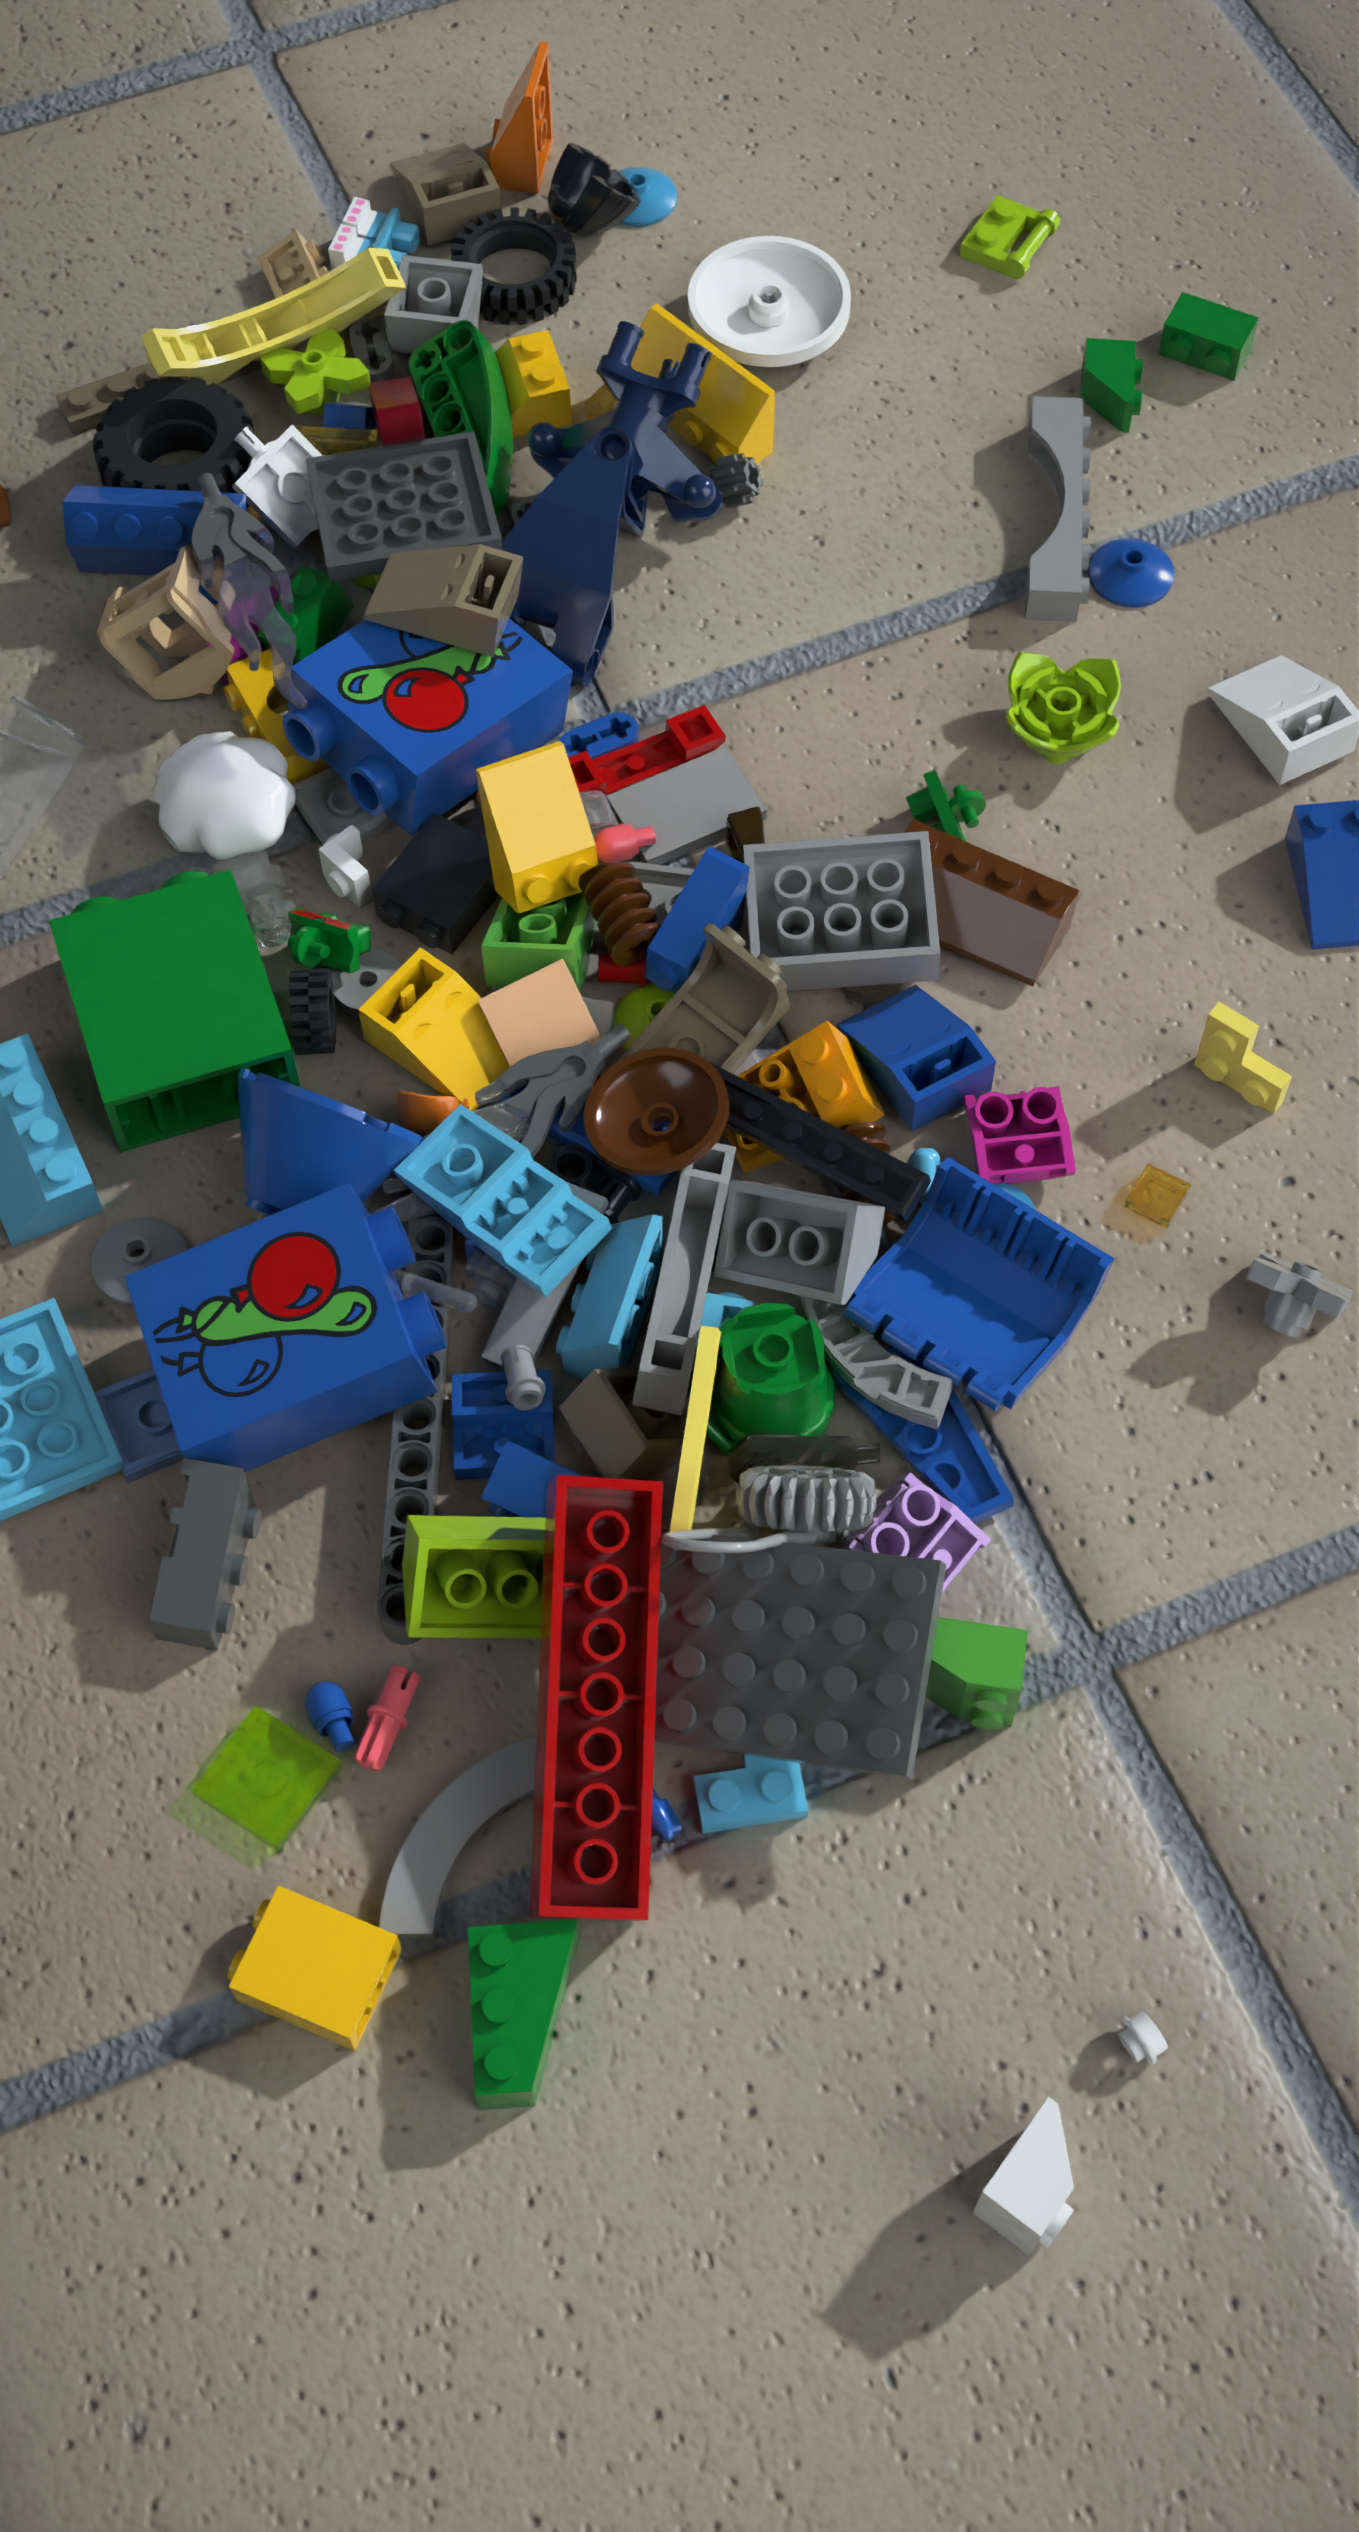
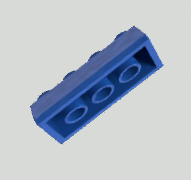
(131, 527)

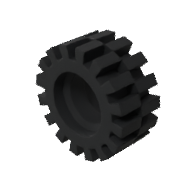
(312, 1011)

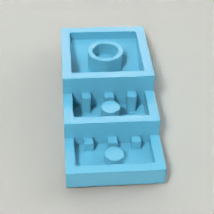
(503, 1199)

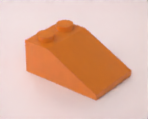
(525, 129)

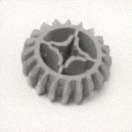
(806, 1498)

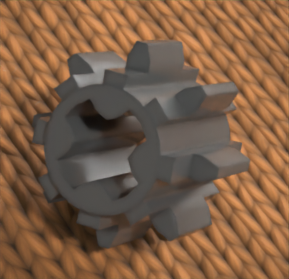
(737, 479)

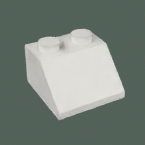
(1031, 2185)

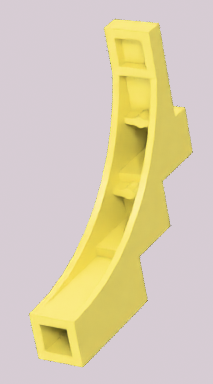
(228, 344)

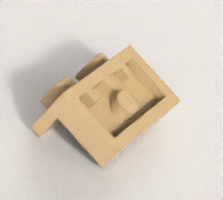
(292, 263)

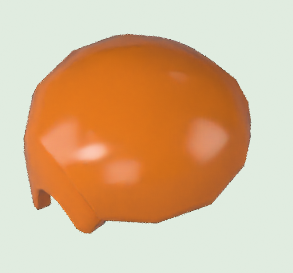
(424, 1112)

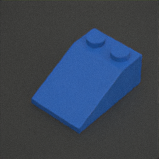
(1325, 867)

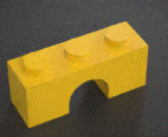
(260, 704)

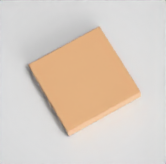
(539, 1014)

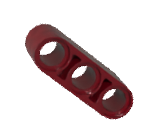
(396, 411)

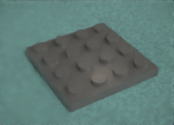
(400, 501)

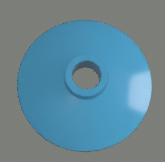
(656, 193)

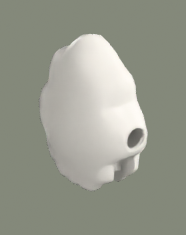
(223, 795)

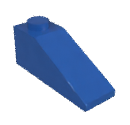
(521, 1482)

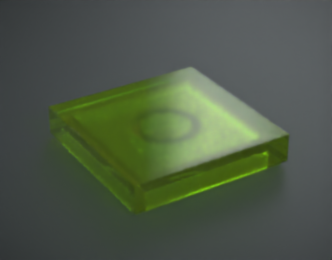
(267, 1778)

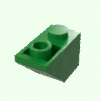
(1110, 380)

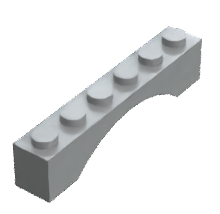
(1056, 568)
(683, 1282)

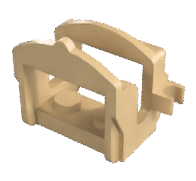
(135, 615)

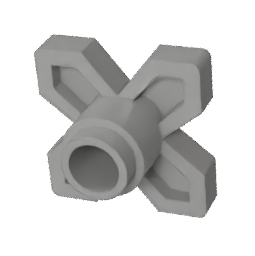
(1296, 1293)

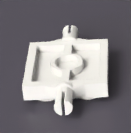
(279, 483)

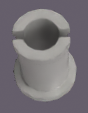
(524, 1386)

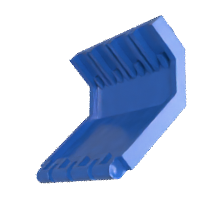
(980, 1287)

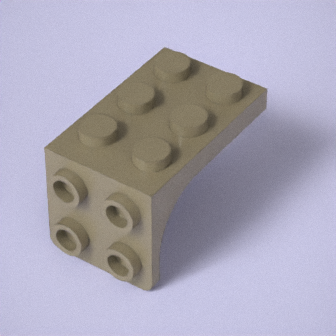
(722, 1005)

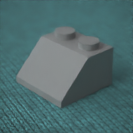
(434, 298)

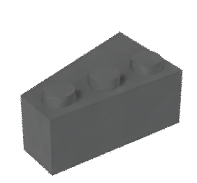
(205, 1556)

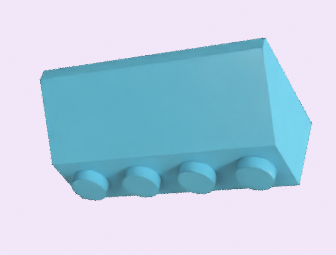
(40, 1164)

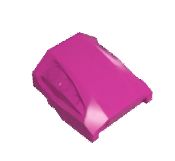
(1026, 1143)

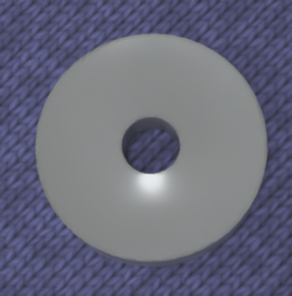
(347, 988)

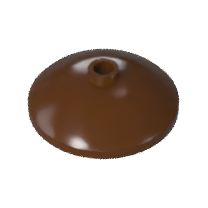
(651, 1093)

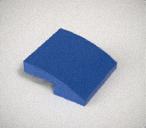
(487, 1420)

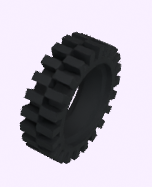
(520, 233)

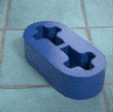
(597, 736)

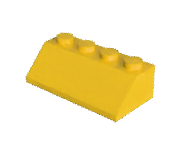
(733, 406)

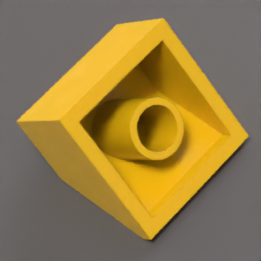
(534, 382)

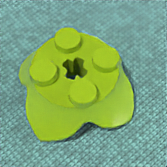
(1061, 709)

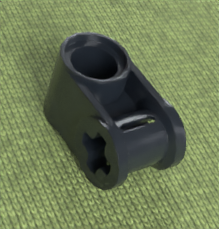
(596, 1177)

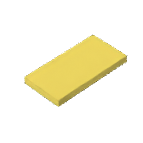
(695, 1429)

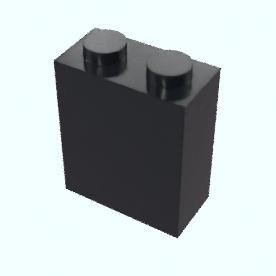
(437, 885)

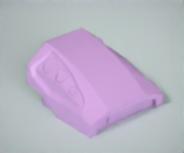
(919, 1524)

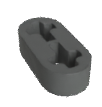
(375, 352)

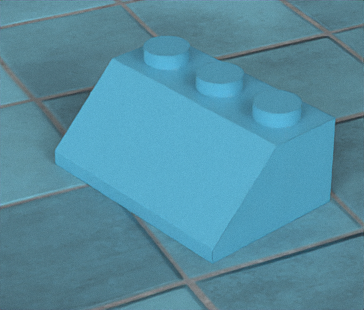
(614, 1298)

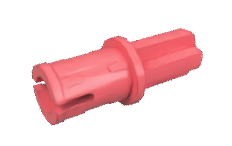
(386, 1718)

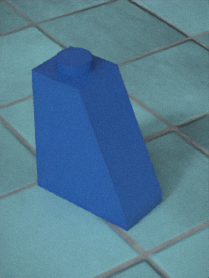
(711, 895)

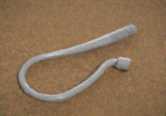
(687, 1539)

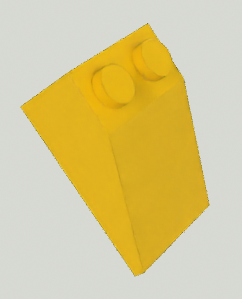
(535, 827)

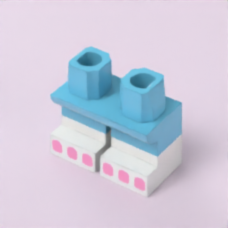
(372, 229)

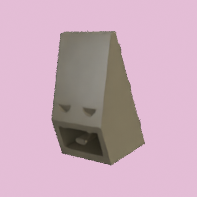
(447, 190)
(449, 595)

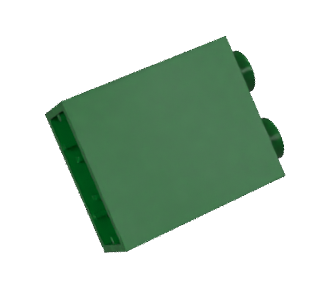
(171, 1005)

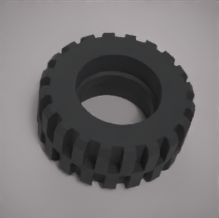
(171, 419)

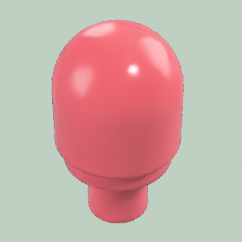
(622, 842)

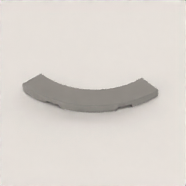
(874, 1371)
(446, 1830)

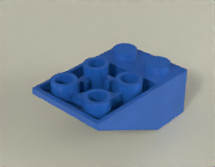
(920, 1055)

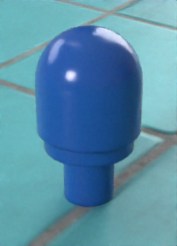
(330, 1714)

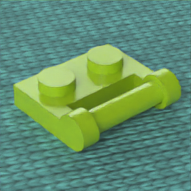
(1000, 229)

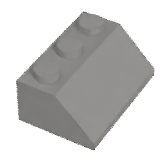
(797, 1240)

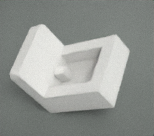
(341, 866)

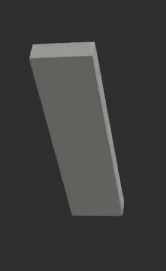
(528, 1314)

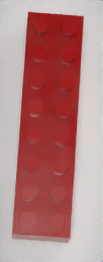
(596, 1700)

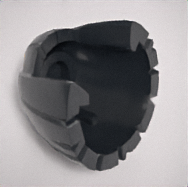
(588, 194)

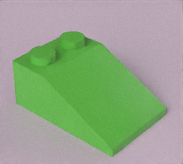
(536, 938)
(977, 1671)

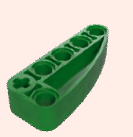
(468, 393)

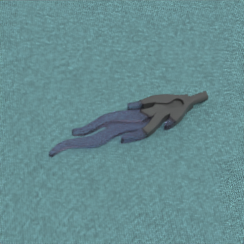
(245, 583)

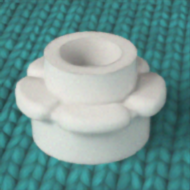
(1142, 2038)

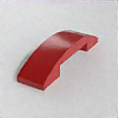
(683, 740)

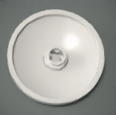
(769, 301)

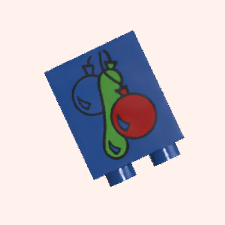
(420, 715)
(286, 1330)

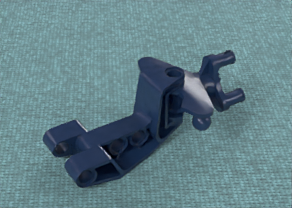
(600, 487)

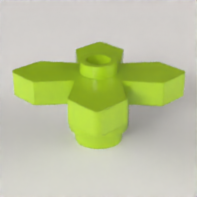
(317, 373)

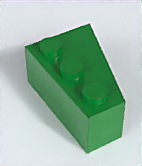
(515, 2002)

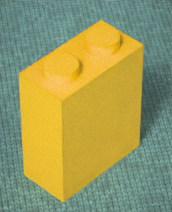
(314, 1967)

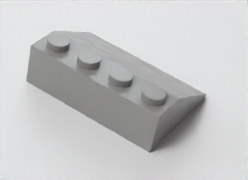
(845, 910)

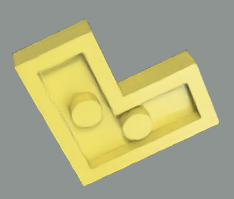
(1228, 1057)

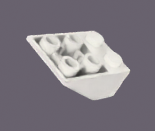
(1289, 716)

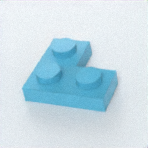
(750, 1796)

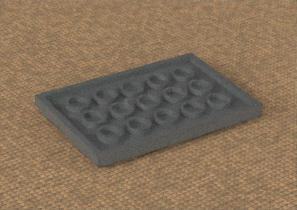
(797, 1653)

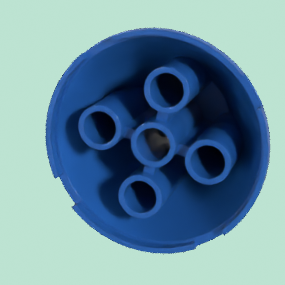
(310, 1144)

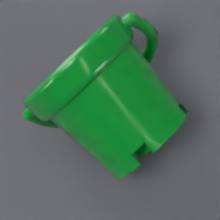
(769, 1377)

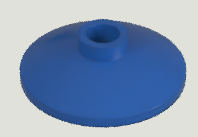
(1131, 572)

